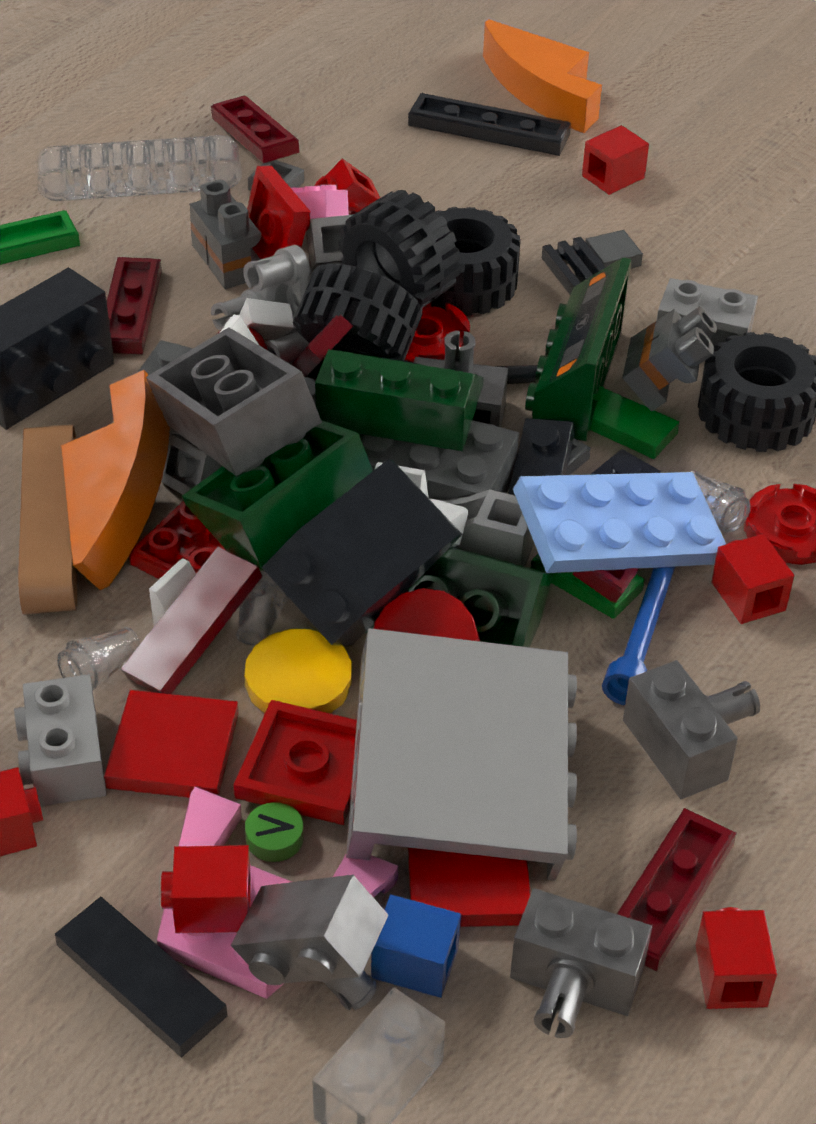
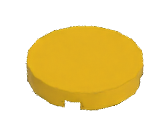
(298, 670)

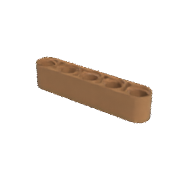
(45, 557)

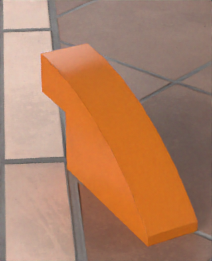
(543, 74)
(115, 480)

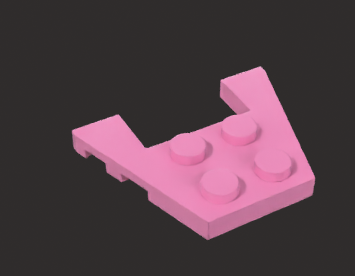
(210, 823)

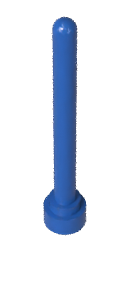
(632, 662)

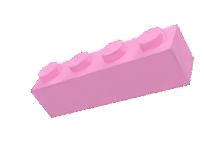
(324, 200)

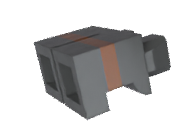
(223, 233)
(668, 352)

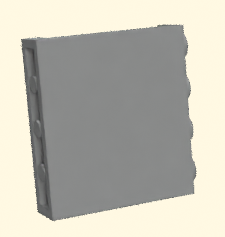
(463, 749)

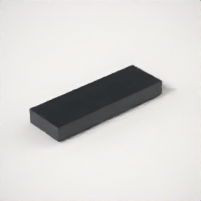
(141, 976)

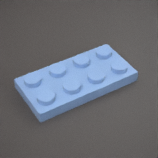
(618, 521)

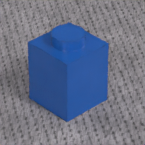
(416, 946)

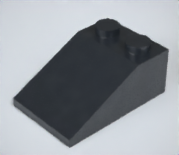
(361, 553)

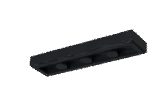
(489, 124)

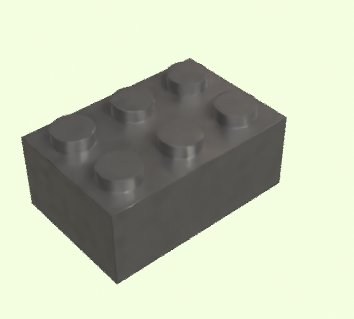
(234, 400)

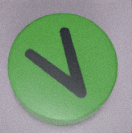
(274, 832)

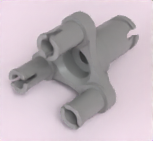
(274, 279)

